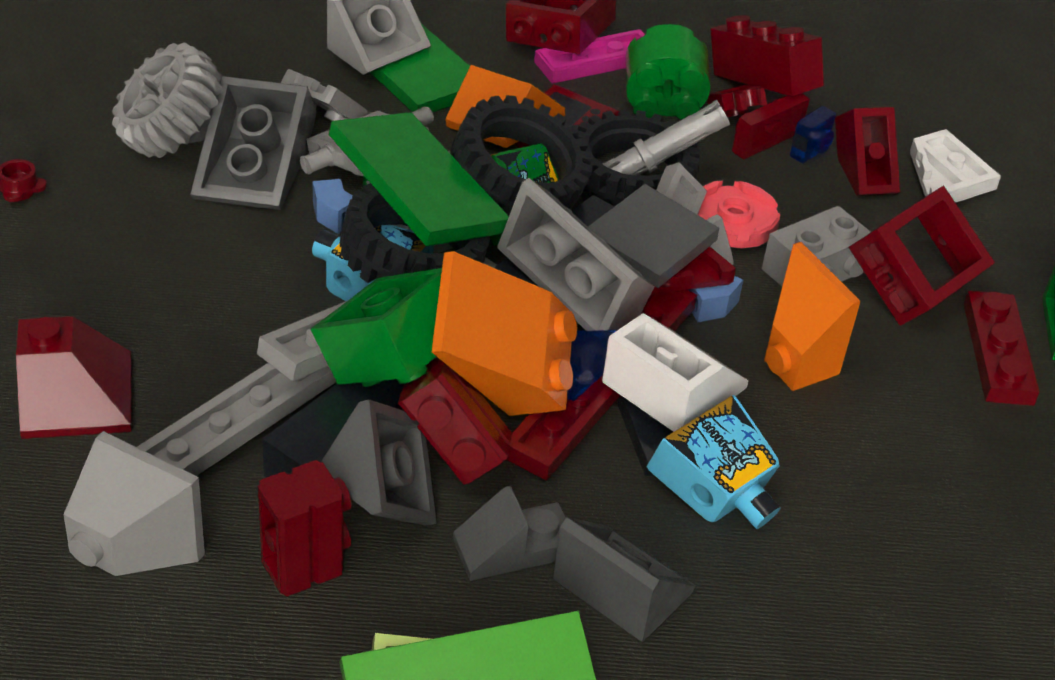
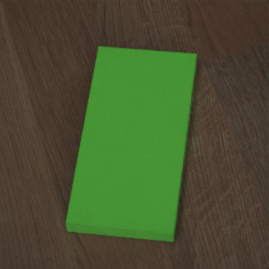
(517, 651)

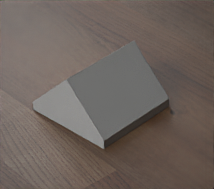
(373, 32)

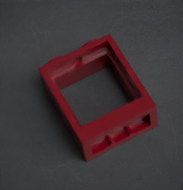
(566, 23)
(910, 291)

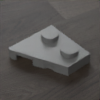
(336, 103)

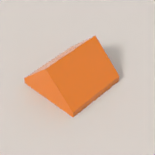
(483, 84)

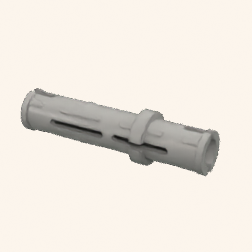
(672, 140)

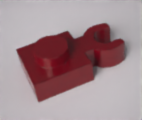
(738, 99)

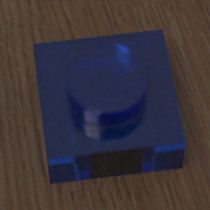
(813, 134)

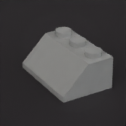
(572, 261)

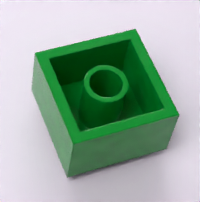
(382, 330)

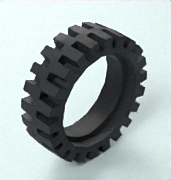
(528, 126)
(618, 134)
(379, 256)

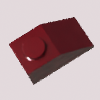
(869, 150)

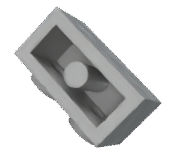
(825, 236)

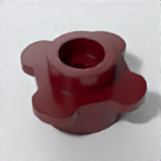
(19, 180)

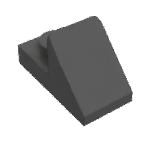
(507, 538)

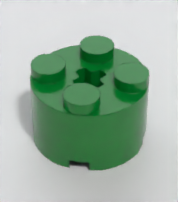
(667, 72)

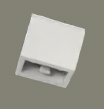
(666, 373)

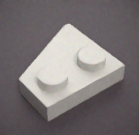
(946, 161)

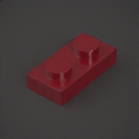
(769, 125)

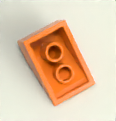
(504, 336)

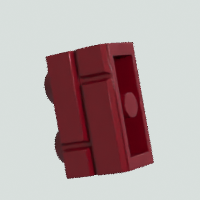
(456, 421)
(303, 526)

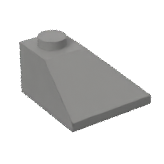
(133, 511)

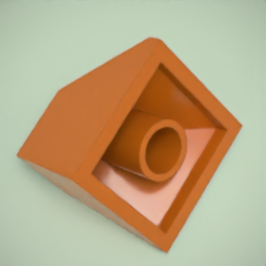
(810, 322)

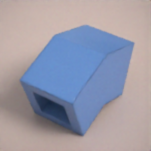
(330, 203)
(716, 301)

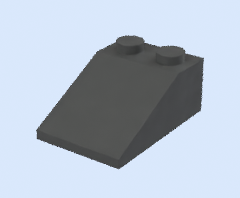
(254, 143)

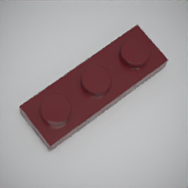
(1001, 348)

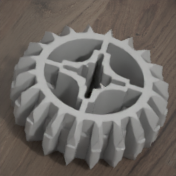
(167, 100)

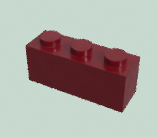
(767, 55)

